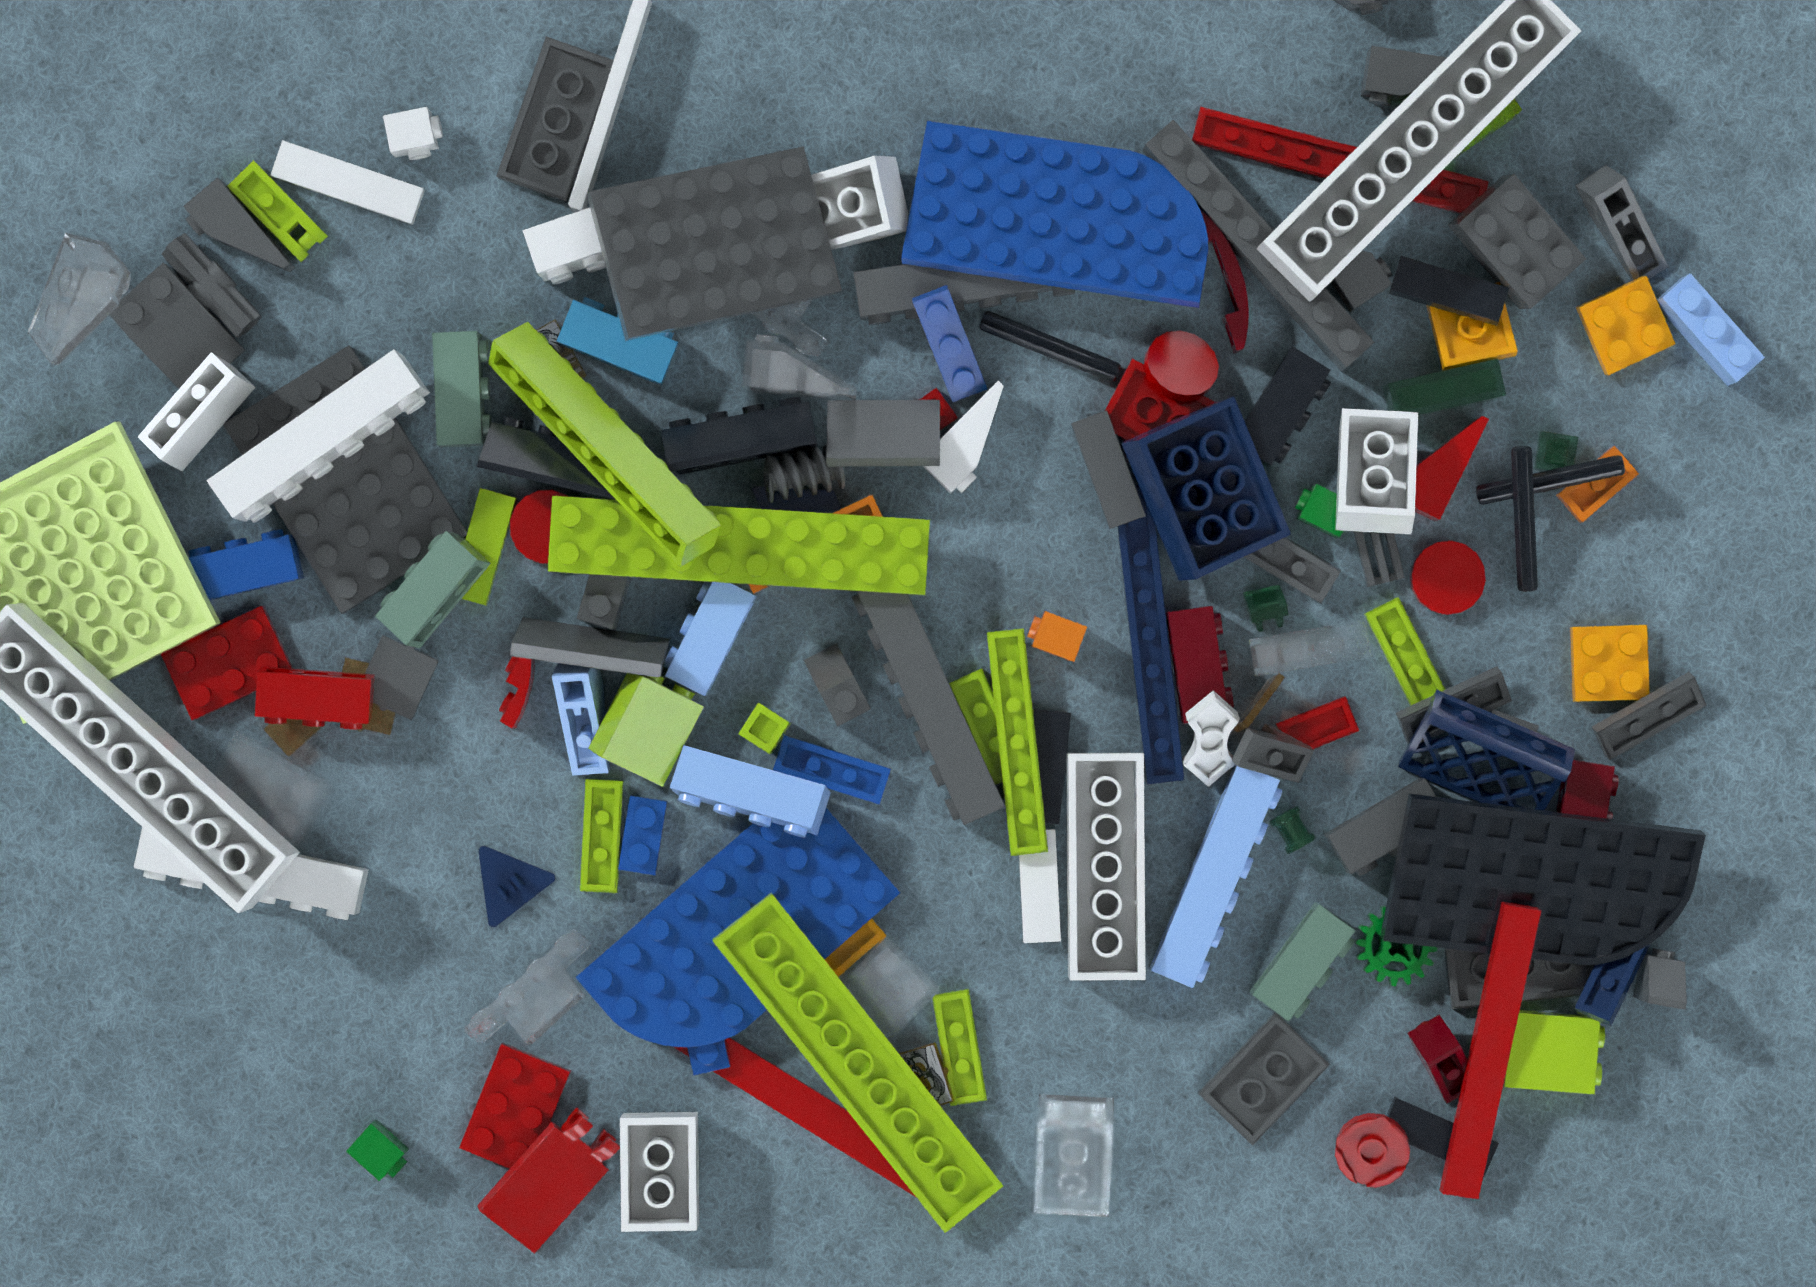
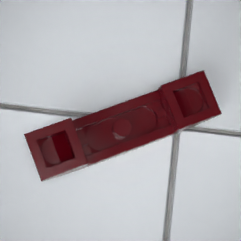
(1237, 322)

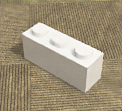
(196, 412)

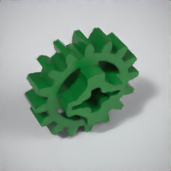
(1383, 957)

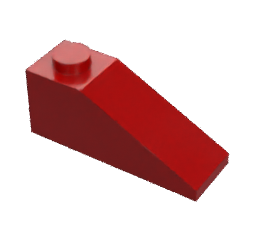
(1443, 468)

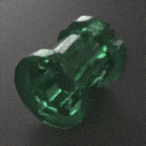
(1292, 829)

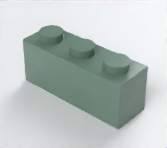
(460, 388)
(432, 589)
(1303, 962)

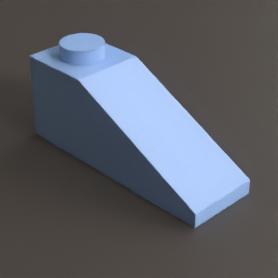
(581, 711)

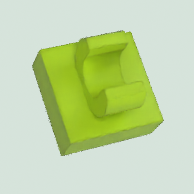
(764, 728)

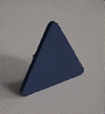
(509, 883)

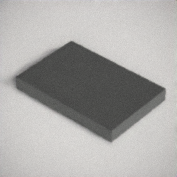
(883, 433)
(1263, 1078)

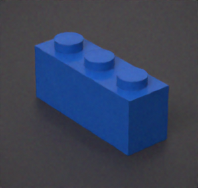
(247, 566)

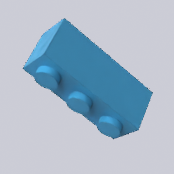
(602, 338)

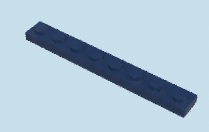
(1150, 648)

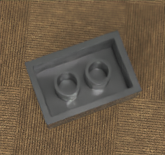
(1517, 241)

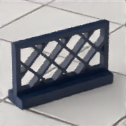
(1498, 738)

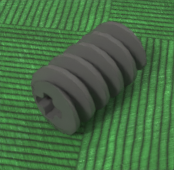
(800, 472)

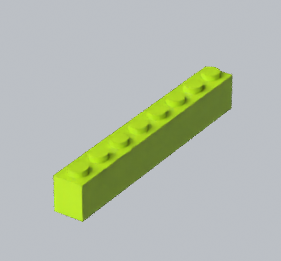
(604, 444)

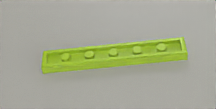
(1017, 742)

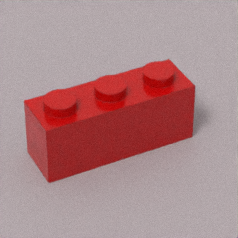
(314, 697)

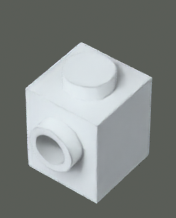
(413, 133)

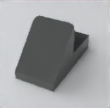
(1273, 753)

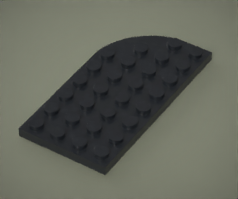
(1595, 879)

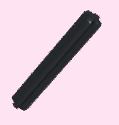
(1050, 346)
(1555, 479)
(1524, 518)

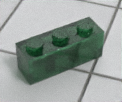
(1446, 389)

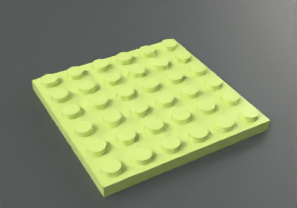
(99, 555)

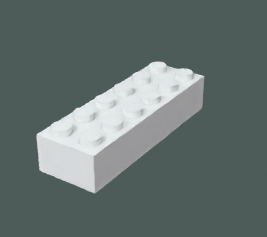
(319, 437)
(1105, 866)

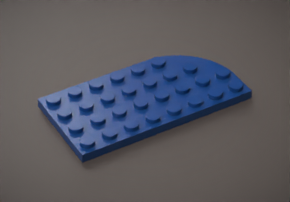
(1055, 216)
(672, 979)

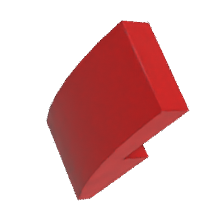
(521, 676)

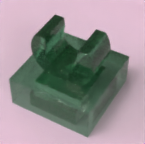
(1555, 451)
(1266, 605)

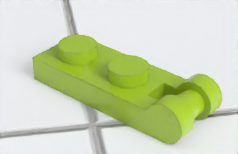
(276, 210)

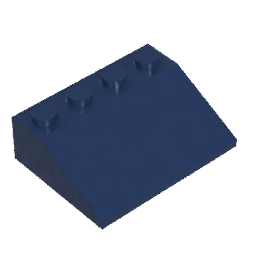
(1206, 489)

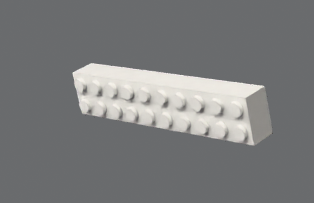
(1416, 142)
(137, 762)

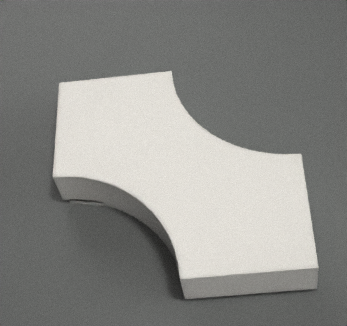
(1212, 723)

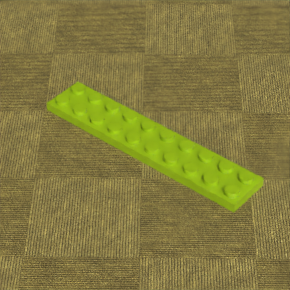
(749, 549)
(857, 1062)

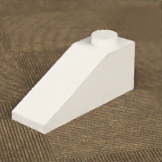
(965, 442)

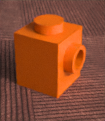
(1056, 635)

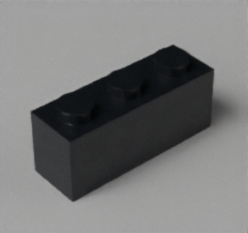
(1285, 403)

